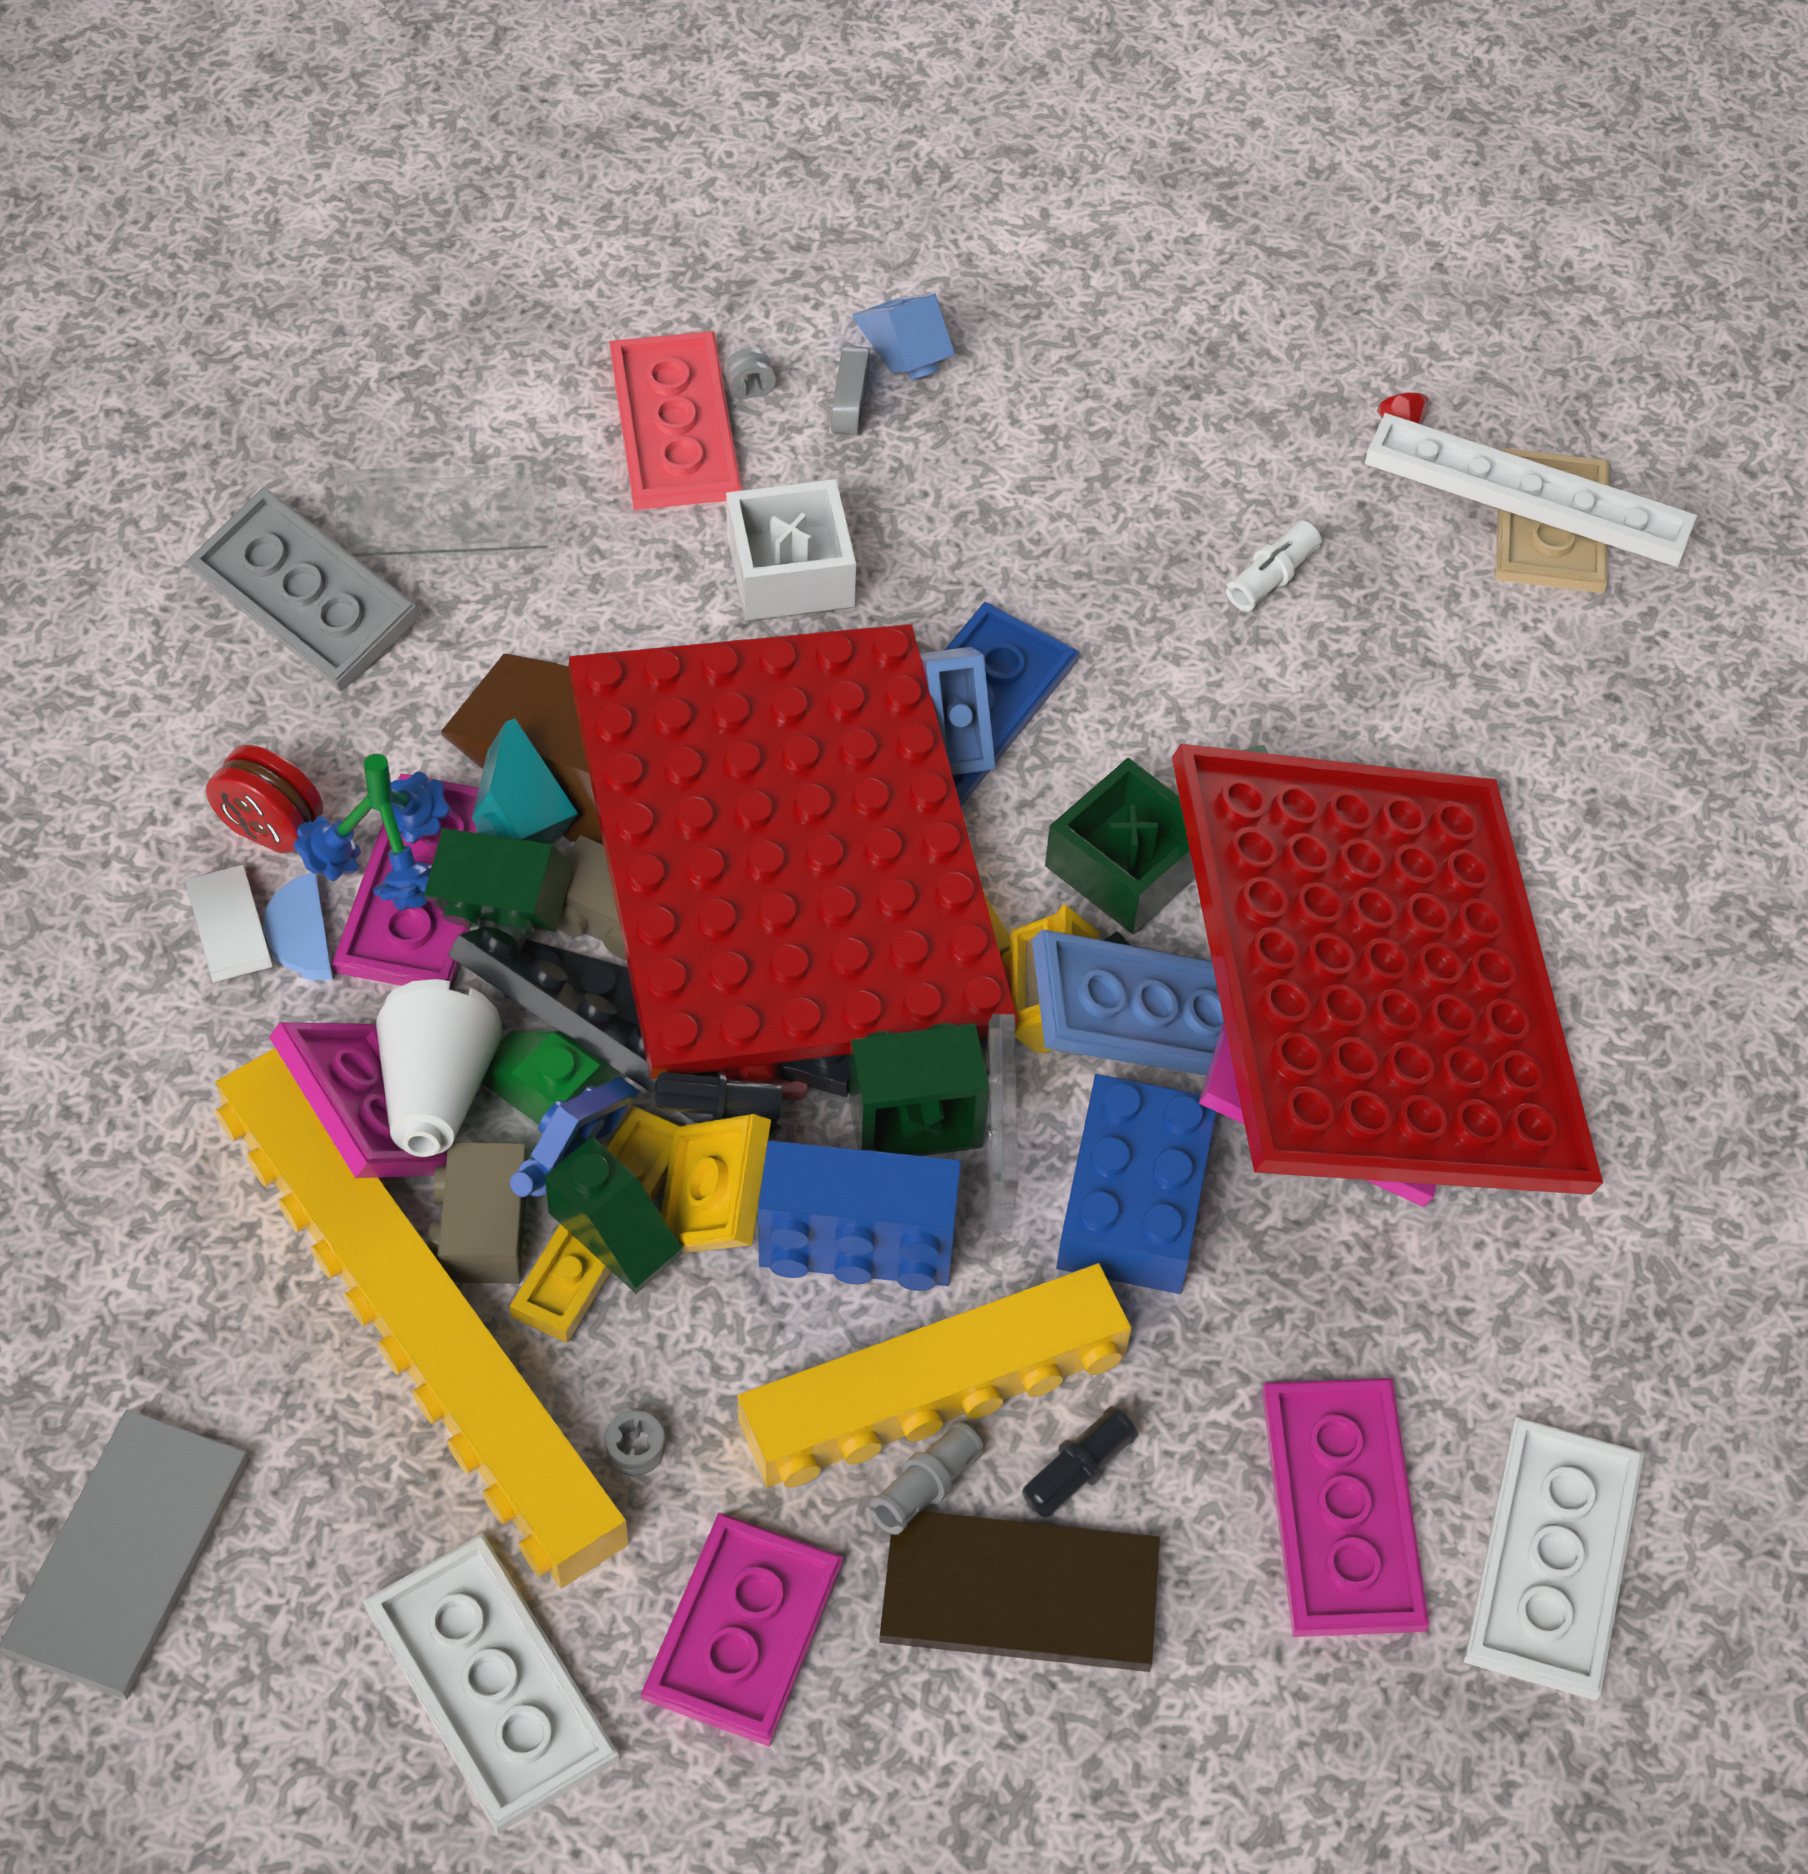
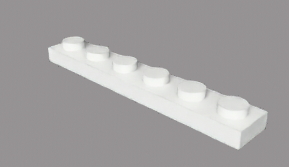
(1531, 489)

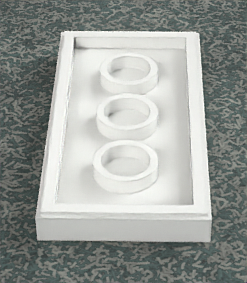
(1555, 1559)
(491, 1682)

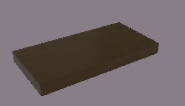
(1022, 1591)

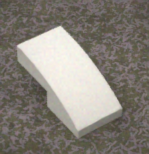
(228, 923)

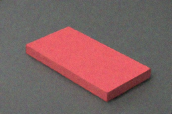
(674, 420)

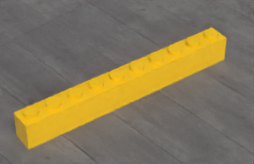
(425, 1327)

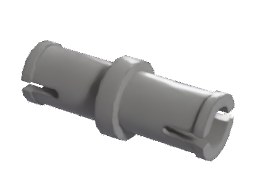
(926, 1478)

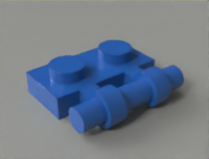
(570, 1124)

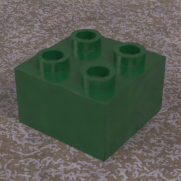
(1123, 846)
(919, 1091)

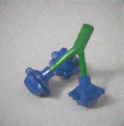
(406, 808)

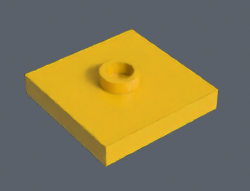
(715, 1182)

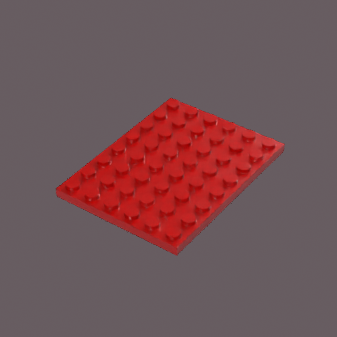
(784, 847)
(1380, 975)

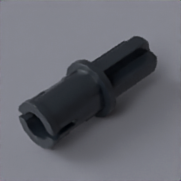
(717, 1095)
(1079, 1462)

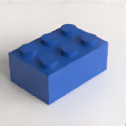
(1137, 1184)
(857, 1215)

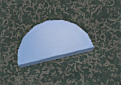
(297, 930)

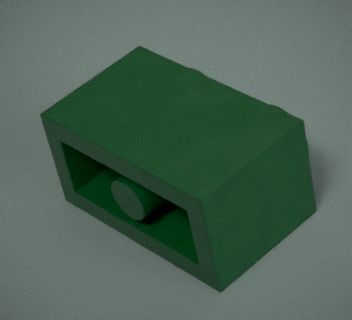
(498, 881)

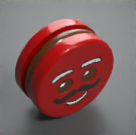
(263, 797)

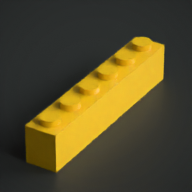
(933, 1376)

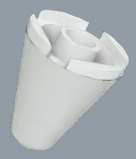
(433, 1060)

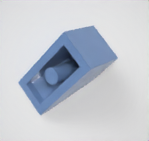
(907, 334)
(962, 707)

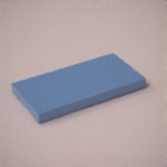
(1127, 1002)

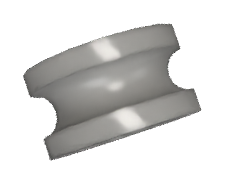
(748, 362)
(639, 1422)

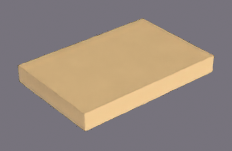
(1546, 554)

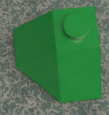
(541, 1068)

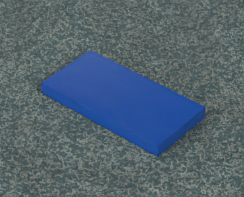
(1020, 672)

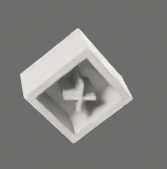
(791, 549)

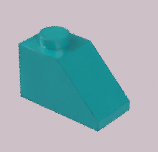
(519, 792)

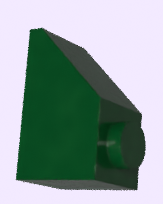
(611, 1215)

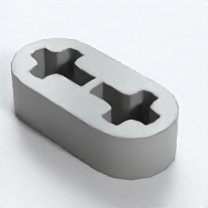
(850, 390)

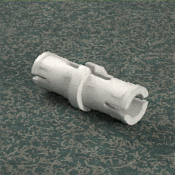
(1273, 565)

